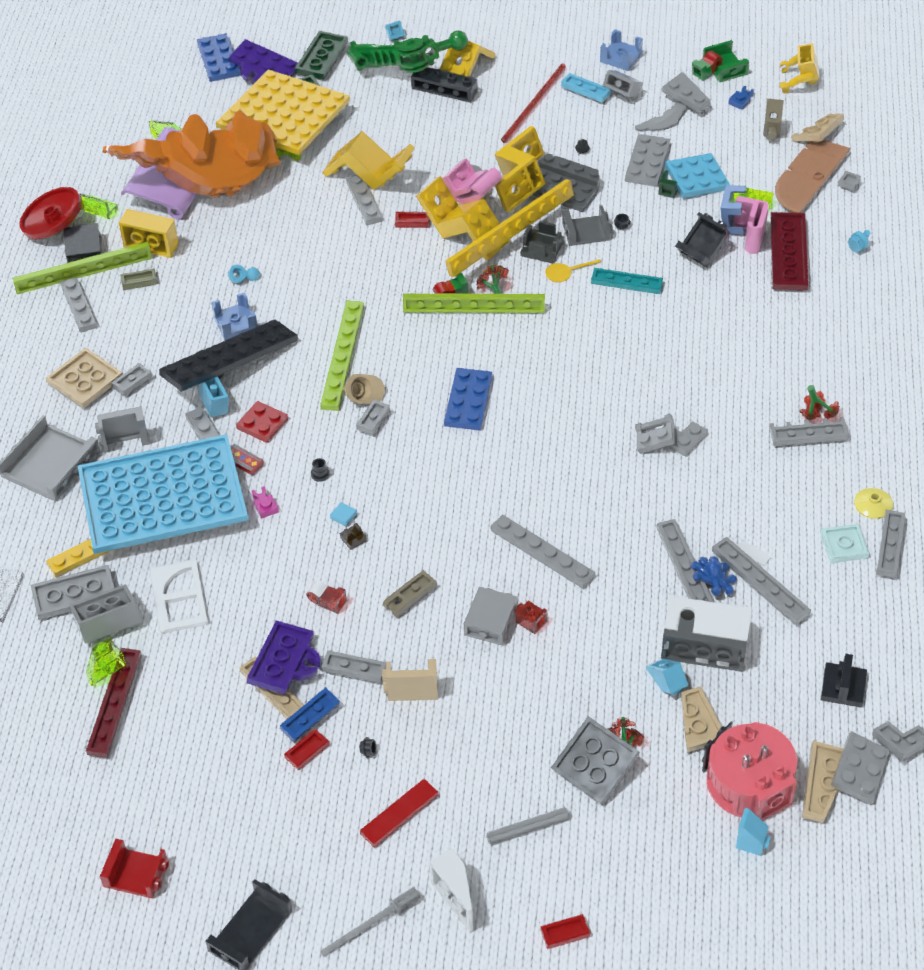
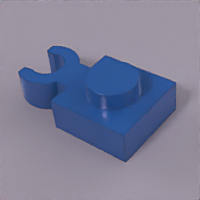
(741, 99)

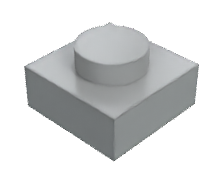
(849, 180)

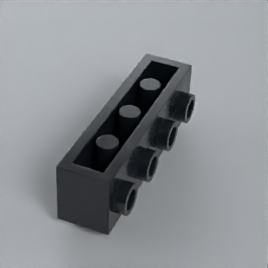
(445, 84)

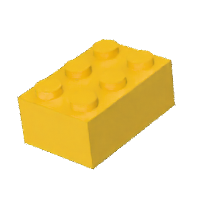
(143, 227)

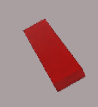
(399, 813)

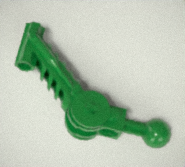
(408, 54)

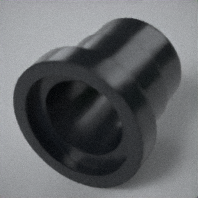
(319, 471)

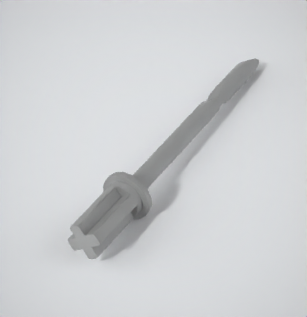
(396, 905)

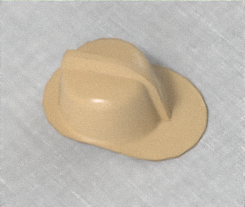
(364, 388)

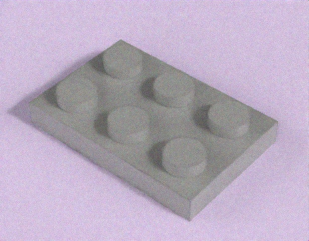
(860, 767)

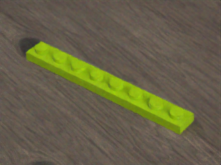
(82, 268)
(473, 303)
(342, 355)

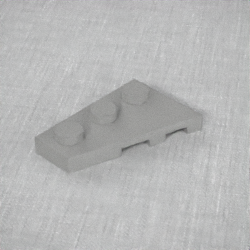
(686, 92)

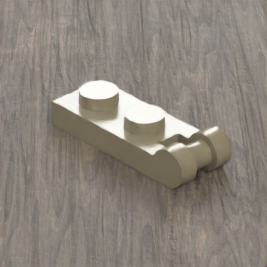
(409, 593)

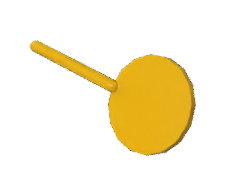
(560, 272)

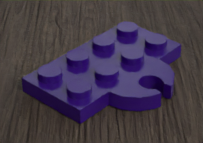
(257, 60)
(284, 658)

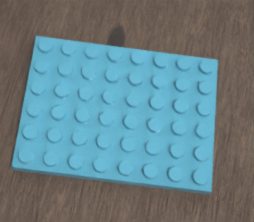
(161, 493)

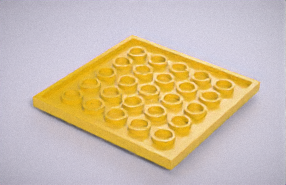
(290, 107)

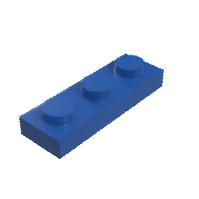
(309, 714)

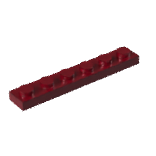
(113, 705)

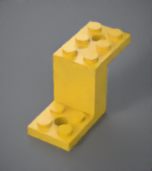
(369, 160)
(519, 169)
(455, 218)

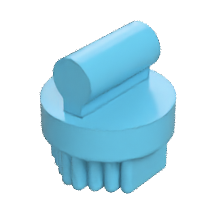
(859, 241)

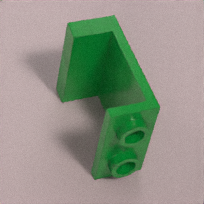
(731, 66)

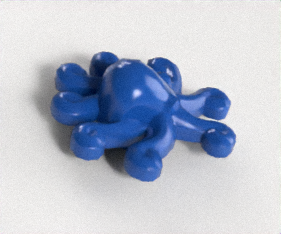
(714, 573)

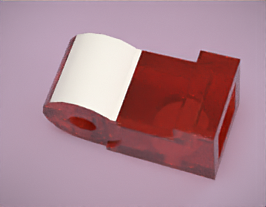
(327, 596)

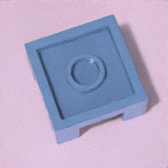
(620, 53)
(730, 209)
(234, 319)

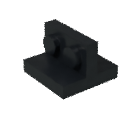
(844, 683)

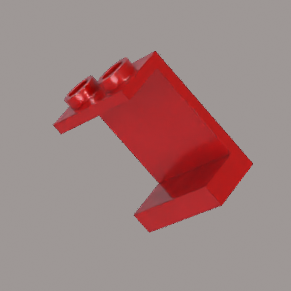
(133, 870)

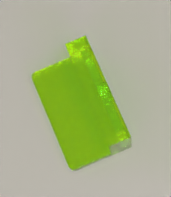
(98, 206)

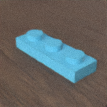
(585, 87)

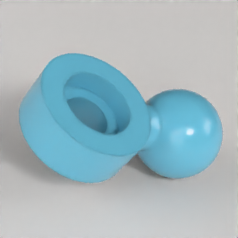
(252, 274)

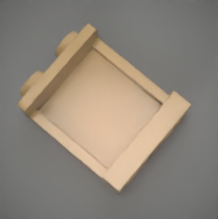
(411, 684)

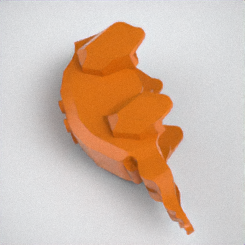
(208, 161)

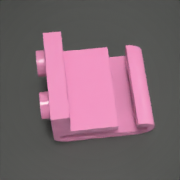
(470, 185)
(754, 219)

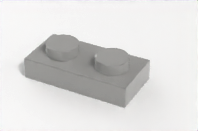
(131, 379)
(373, 417)

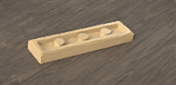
(285, 704)

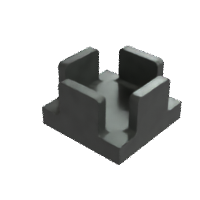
(542, 243)

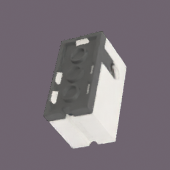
(706, 633)

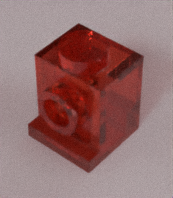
(530, 616)

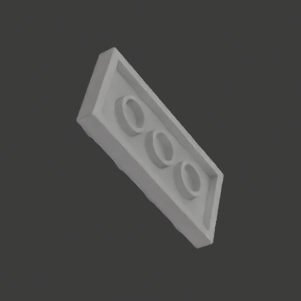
(647, 160)
(56, 595)

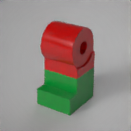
(706, 65)
(458, 285)

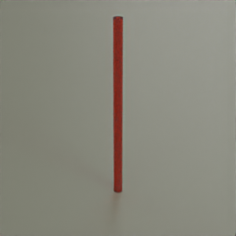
(532, 104)

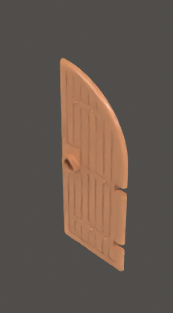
(808, 174)

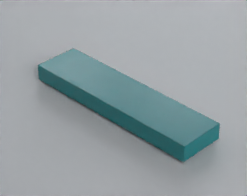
(627, 280)

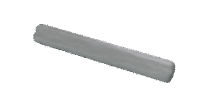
(527, 825)

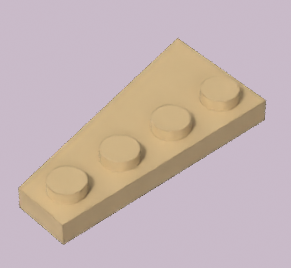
(820, 773)

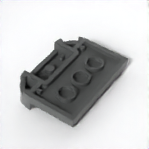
(583, 180)

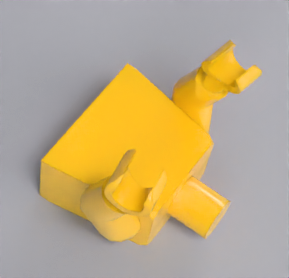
(807, 65)

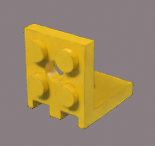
(469, 58)

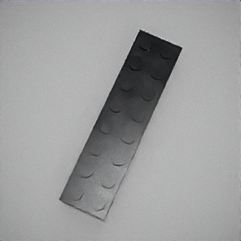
(227, 355)

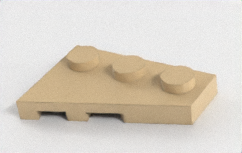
(820, 129)
(698, 719)

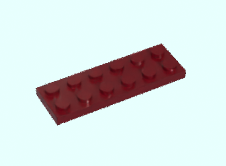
(789, 251)

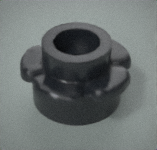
(622, 221)
(368, 747)

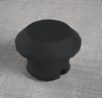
(582, 146)

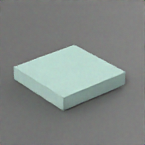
(844, 543)

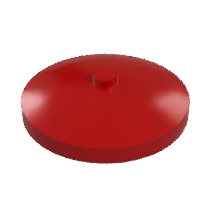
(50, 213)

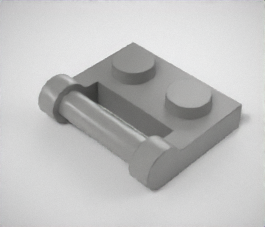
(655, 438)

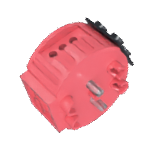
(750, 769)

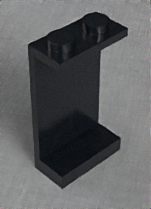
(251, 927)

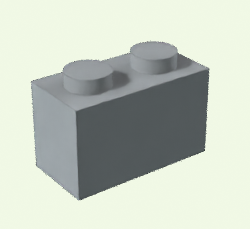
(622, 83)

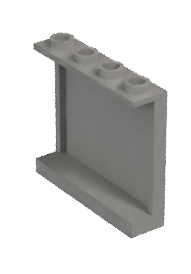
(47, 459)

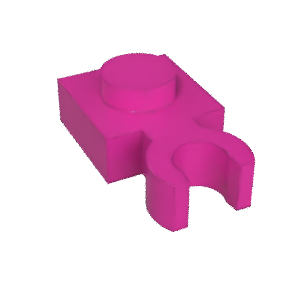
(264, 503)

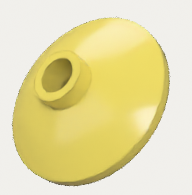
(873, 503)

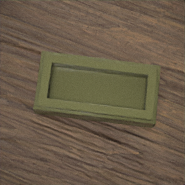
(138, 279)

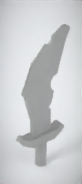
(669, 118)

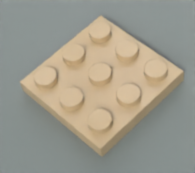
(83, 377)

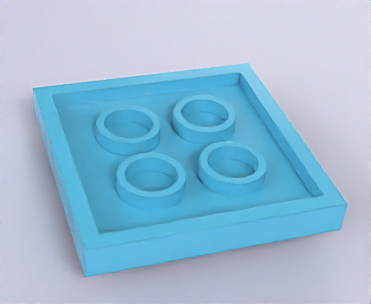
(697, 175)

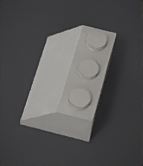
(105, 614)

